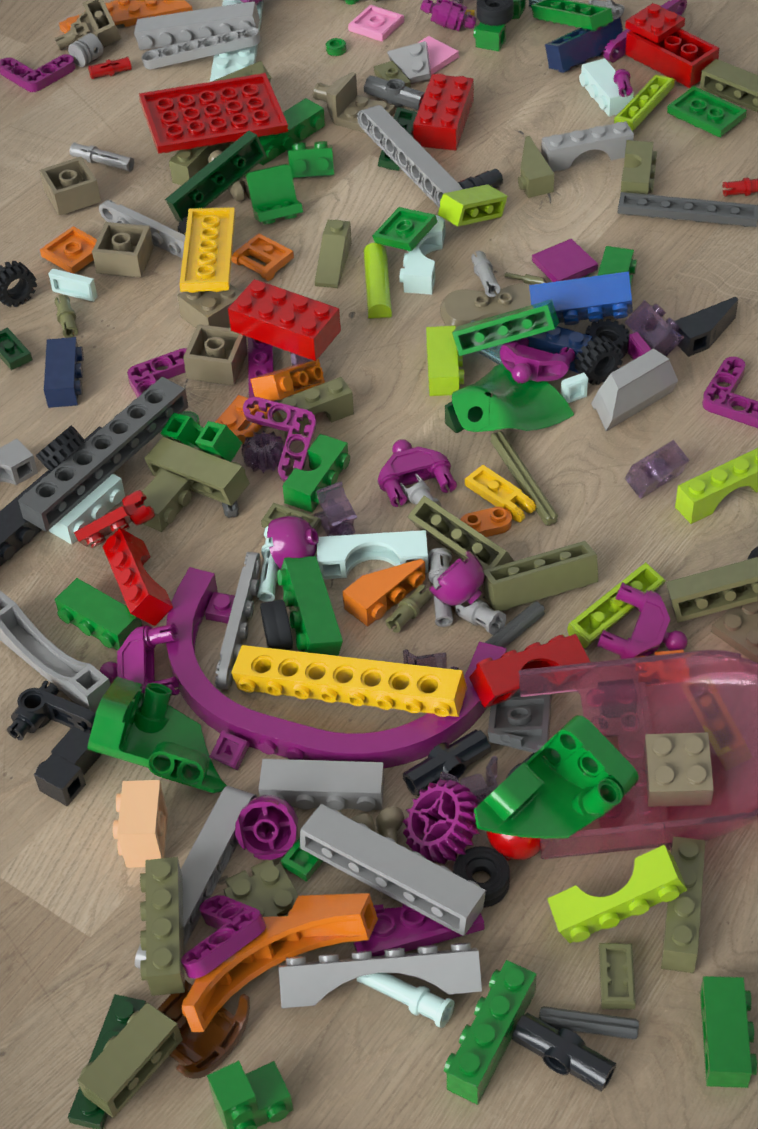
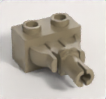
(95, 21)

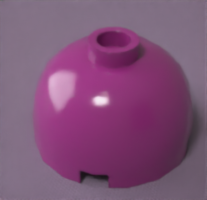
(291, 538)
(460, 582)
(267, 827)

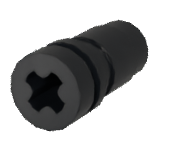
(493, 178)

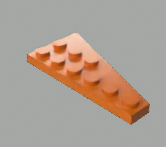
(128, 11)

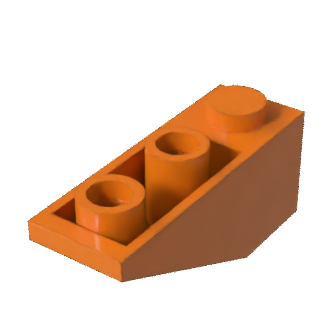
(288, 381)
(379, 591)

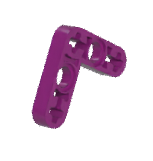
(36, 79)
(146, 378)
(727, 397)
(289, 425)
(236, 928)

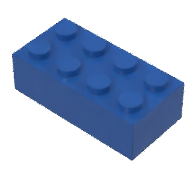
(587, 297)

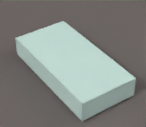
(73, 285)

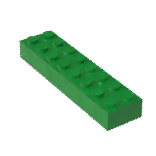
(573, 13)

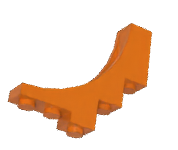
(310, 924)

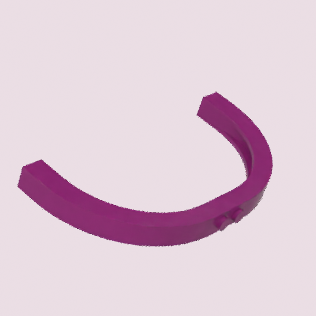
(292, 739)

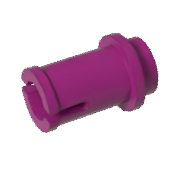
(622, 79)

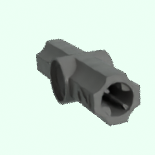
(394, 92)

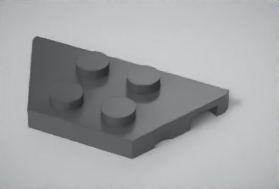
(521, 722)

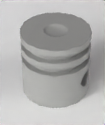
(83, 49)

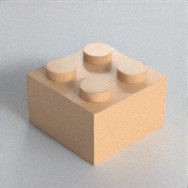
(141, 822)

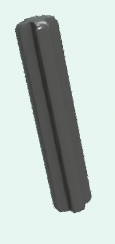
(517, 625)
(590, 1022)

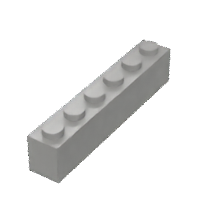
(195, 24)
(392, 869)

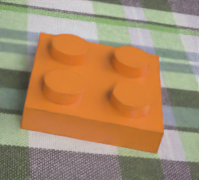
(70, 250)

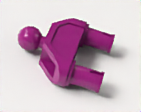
(534, 364)
(411, 461)
(649, 628)
(136, 657)

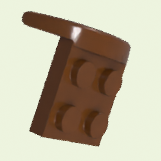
(206, 1050)

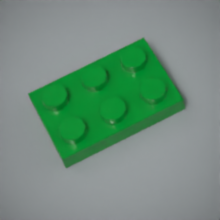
(706, 111)

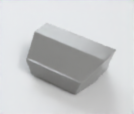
(634, 388)

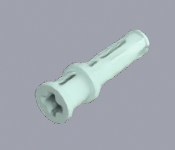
(269, 572)
(418, 999)

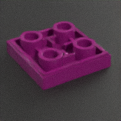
(564, 261)

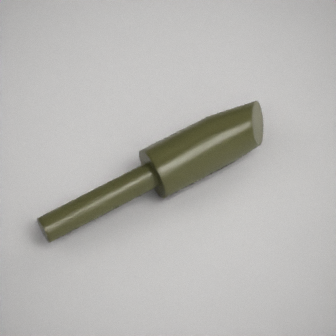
(528, 279)

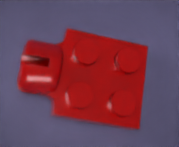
(95, 532)

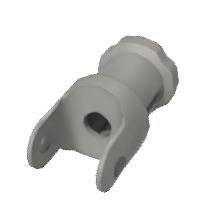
(610, 4)
(417, 491)
(480, 614)

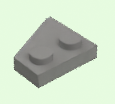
(412, 61)

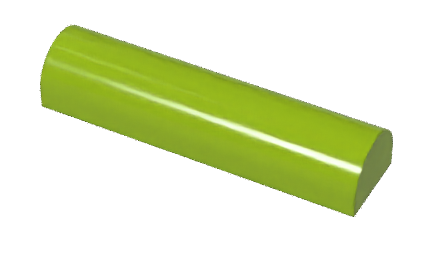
(645, 101)
(377, 281)
(608, 610)

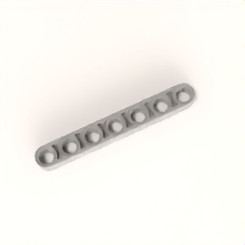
(407, 153)
(208, 857)

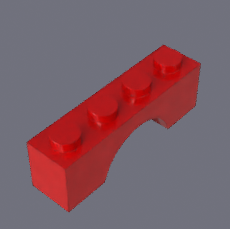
(141, 593)
(499, 678)

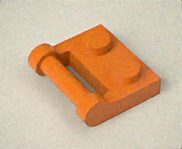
(265, 250)
(235, 419)

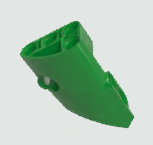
(153, 735)
(560, 786)

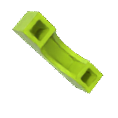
(702, 494)
(652, 882)

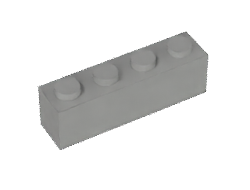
(328, 783)

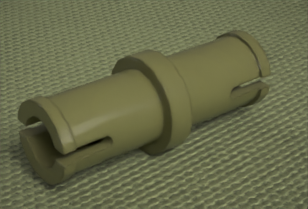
(66, 316)
(409, 608)

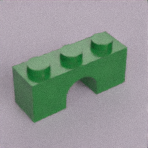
(211, 439)
(327, 460)

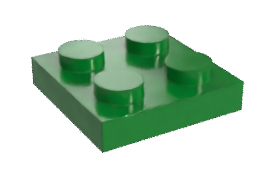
(405, 228)

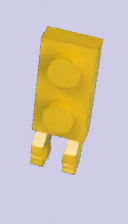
(500, 492)

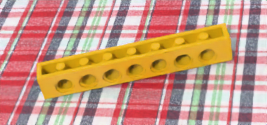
(350, 680)

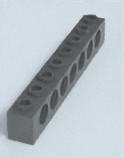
(102, 454)

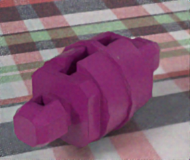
(448, 14)

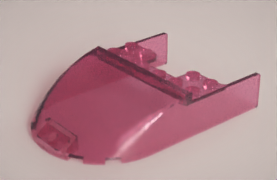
(664, 696)

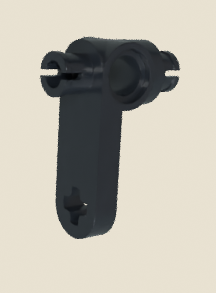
(41, 705)

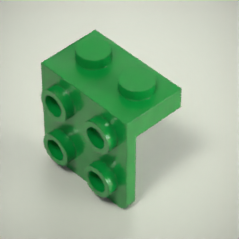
(311, 160)
(273, 194)

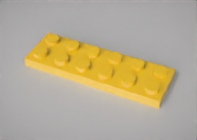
(207, 250)

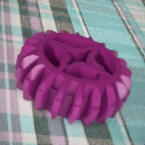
(442, 821)

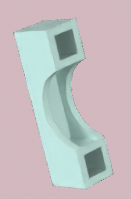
(419, 270)
(341, 553)

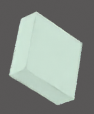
(574, 387)

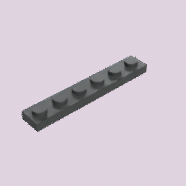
(688, 209)

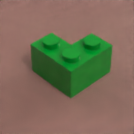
(249, 1098)

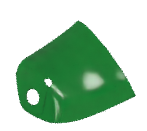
(512, 405)

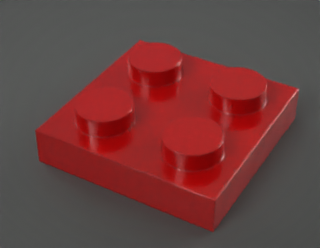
(655, 23)

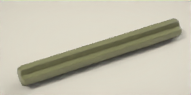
(524, 478)

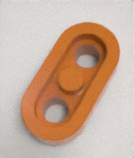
(489, 521)

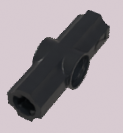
(447, 758)
(564, 1051)

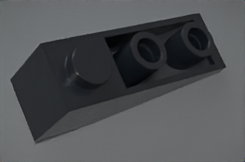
(706, 326)

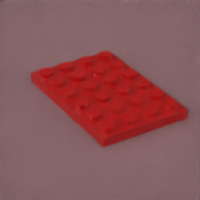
(212, 112)

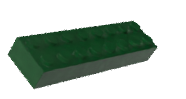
(217, 176)

